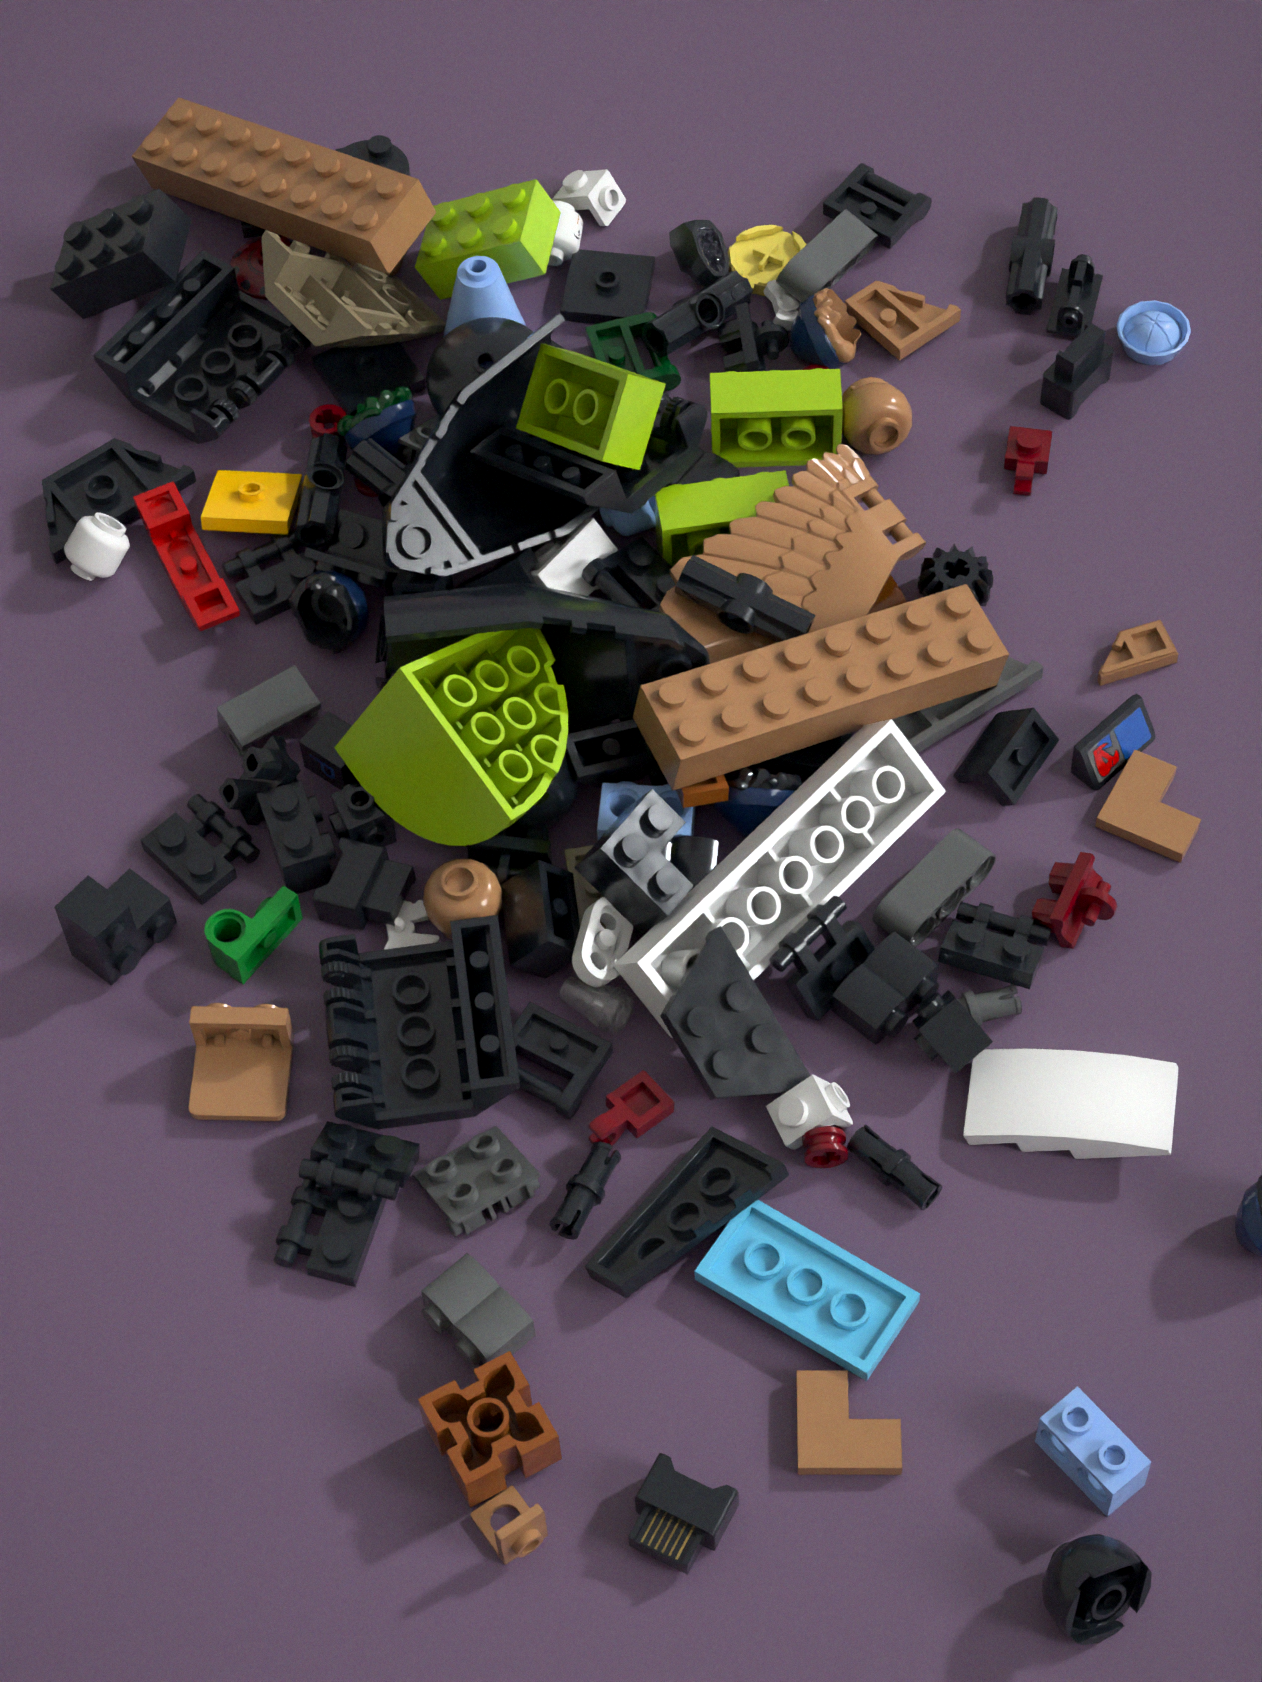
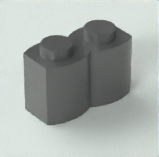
(476, 1313)

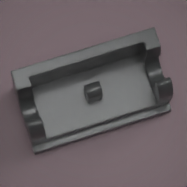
(266, 709)

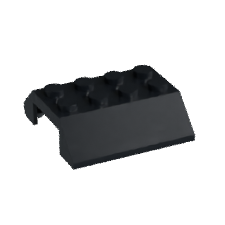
(200, 351)
(599, 483)
(419, 1027)

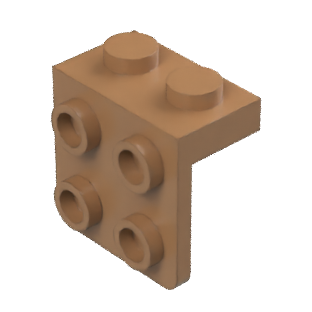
(241, 1062)

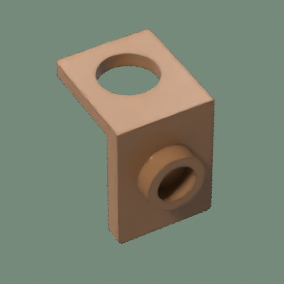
(518, 1536)

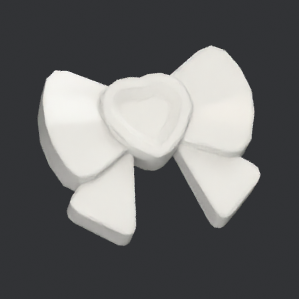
(784, 304)
(403, 932)

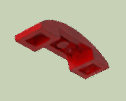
(185, 558)

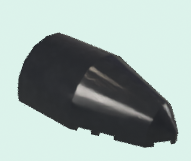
(463, 511)
(597, 644)

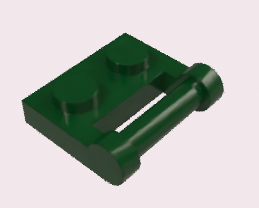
(614, 344)

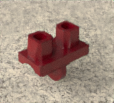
(1081, 900)

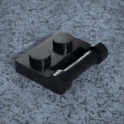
(864, 197)
(638, 569)
(562, 1049)

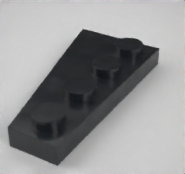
(689, 1205)

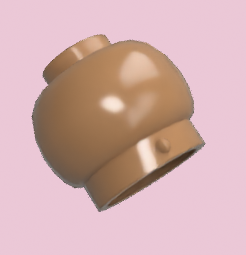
(875, 416)
(460, 892)

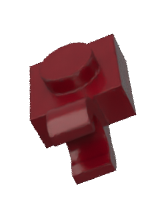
(1027, 454)
(632, 1106)

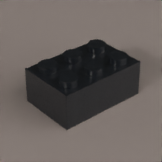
(121, 254)

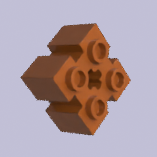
(499, 1399)

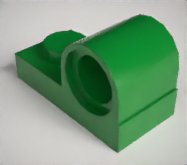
(255, 936)

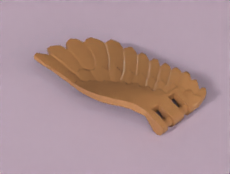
(810, 550)

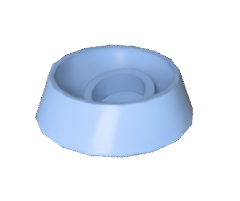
(1153, 332)

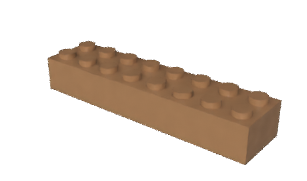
(285, 184)
(818, 686)

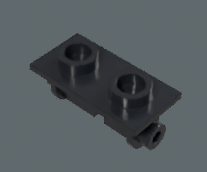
(1075, 298)

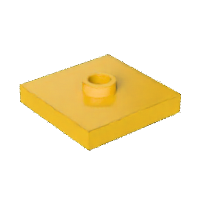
(252, 502)

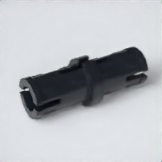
(894, 1167)
(585, 1190)

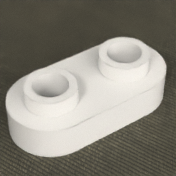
(600, 945)

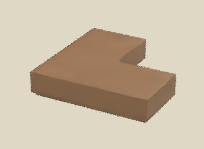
(1137, 812)
(834, 1443)

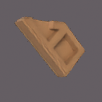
(1138, 652)

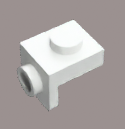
(592, 191)
(807, 1107)

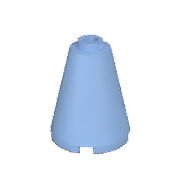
(480, 293)

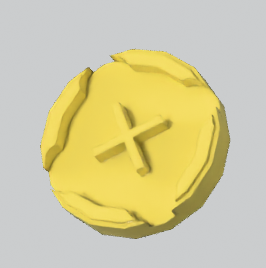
(763, 254)

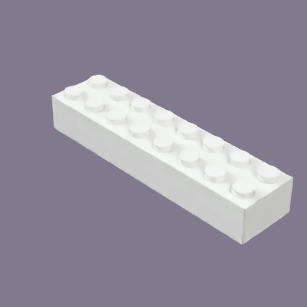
(790, 861)

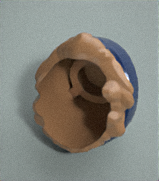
(824, 331)

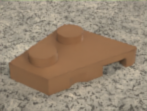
(899, 318)

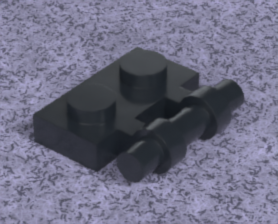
(267, 591)
(190, 859)
(991, 953)
(824, 971)
(360, 1161)
(342, 1238)

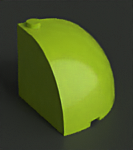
(463, 737)

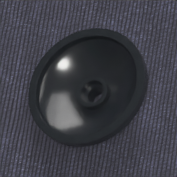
(463, 350)

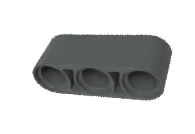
(827, 257)
(934, 887)

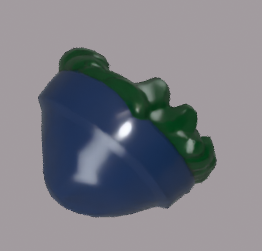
(381, 420)

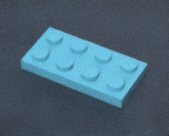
(808, 1287)

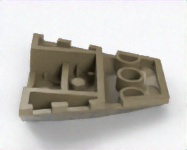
(339, 302)

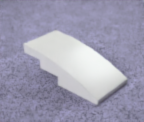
(1072, 1102)

